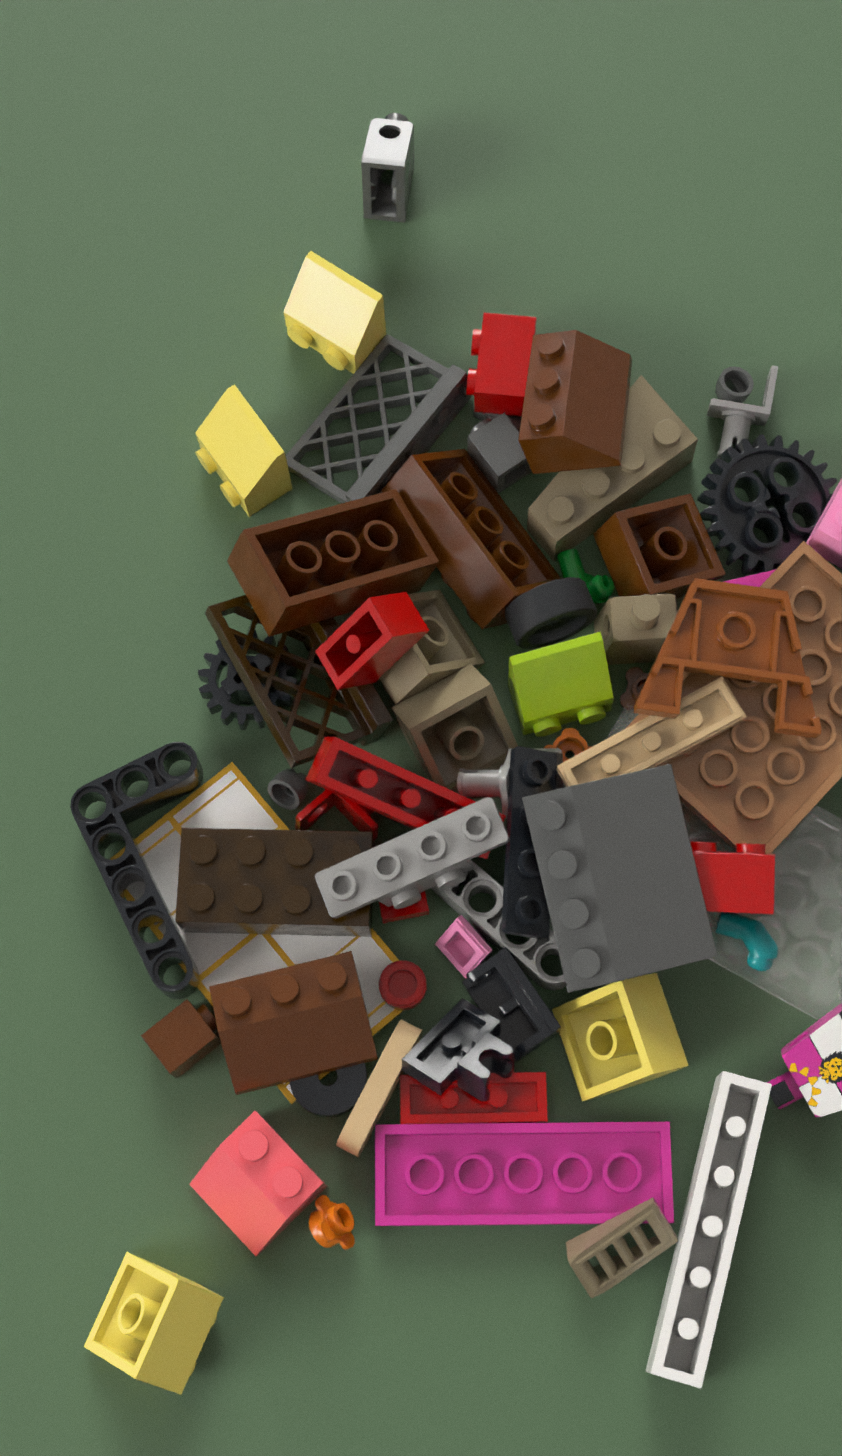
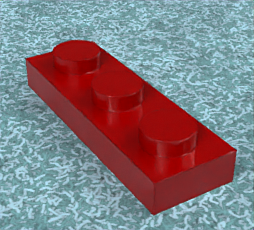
(511, 1100)

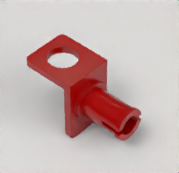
(355, 813)

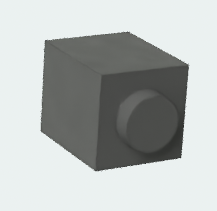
(498, 452)

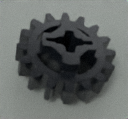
(234, 691)

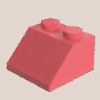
(256, 1183)

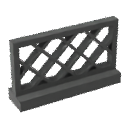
(410, 437)

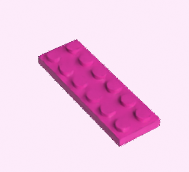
(519, 1172)

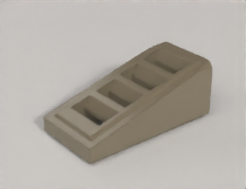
(614, 1270)

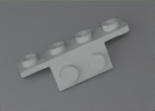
(414, 861)

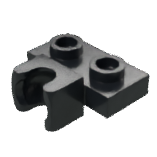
(461, 1049)

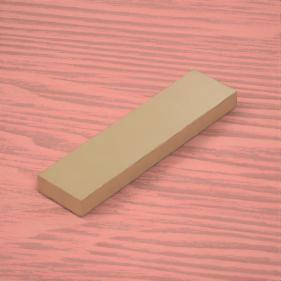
(656, 738)

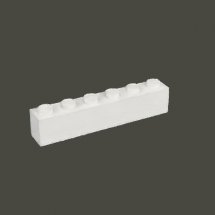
(708, 1229)

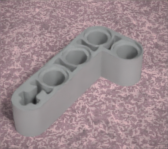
(490, 926)

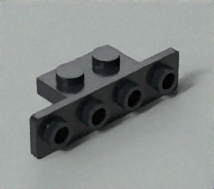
(524, 898)

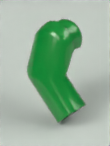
(571, 566)

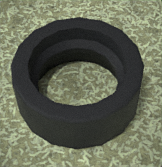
(550, 613)

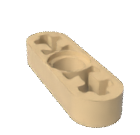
(378, 1089)

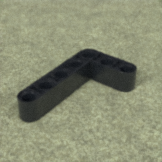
(131, 865)

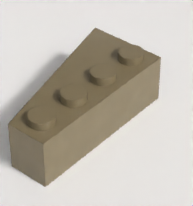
(584, 499)

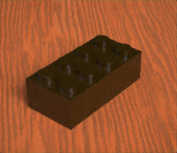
(264, 881)

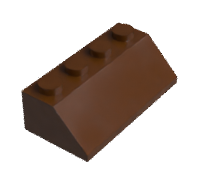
(472, 533)

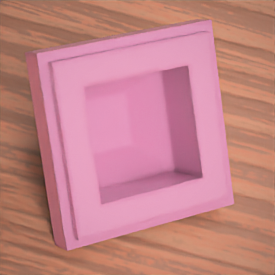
(463, 946)

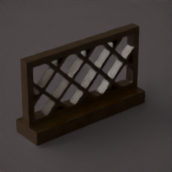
(358, 704)

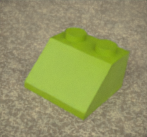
(560, 685)

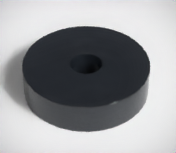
(333, 1099)

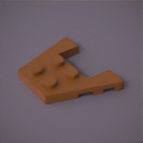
(734, 635)

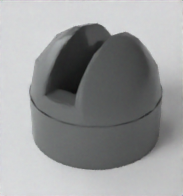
(737, 387)
(280, 788)

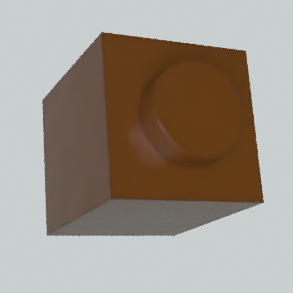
(183, 1037)

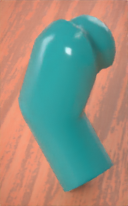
(753, 934)

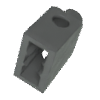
(392, 148)

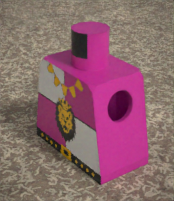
(813, 1067)

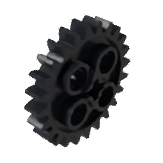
(734, 519)

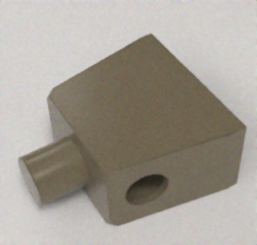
(635, 626)

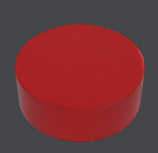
(402, 985)

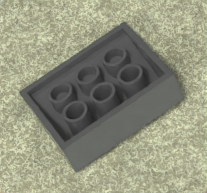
(619, 877)

